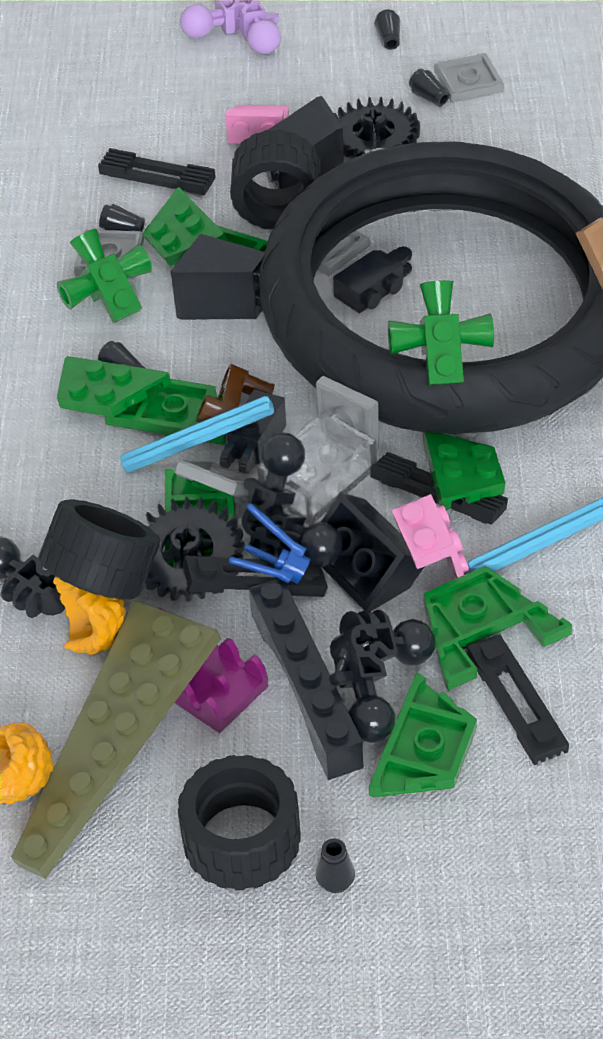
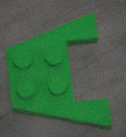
(477, 608)

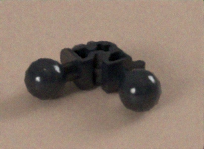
(282, 457)
(27, 582)
(361, 666)

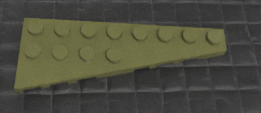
(133, 692)

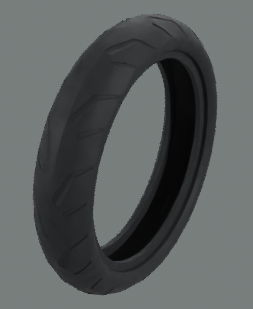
(398, 181)

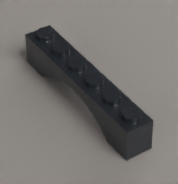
(323, 710)

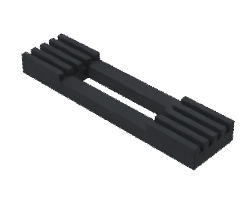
(192, 178)
(398, 472)
(207, 575)
(538, 738)

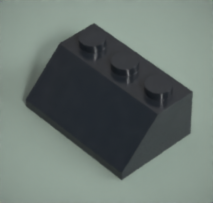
(373, 554)

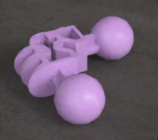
(249, 15)

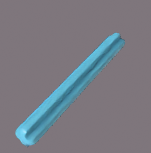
(197, 434)
(539, 537)

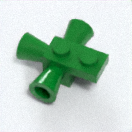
(105, 277)
(441, 334)

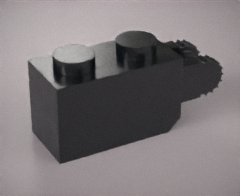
(372, 278)
(249, 440)

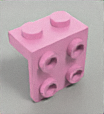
(251, 119)
(427, 534)

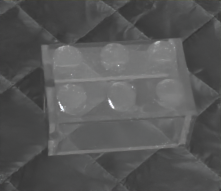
(335, 462)

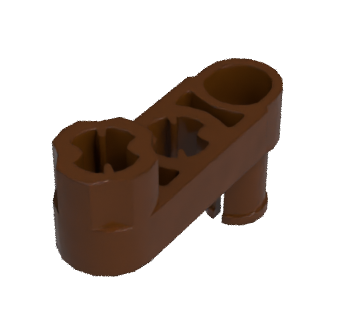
(233, 384)

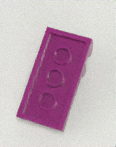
(223, 686)

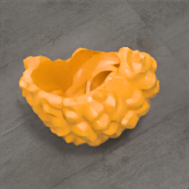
(92, 618)
(23, 762)

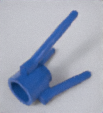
(288, 566)

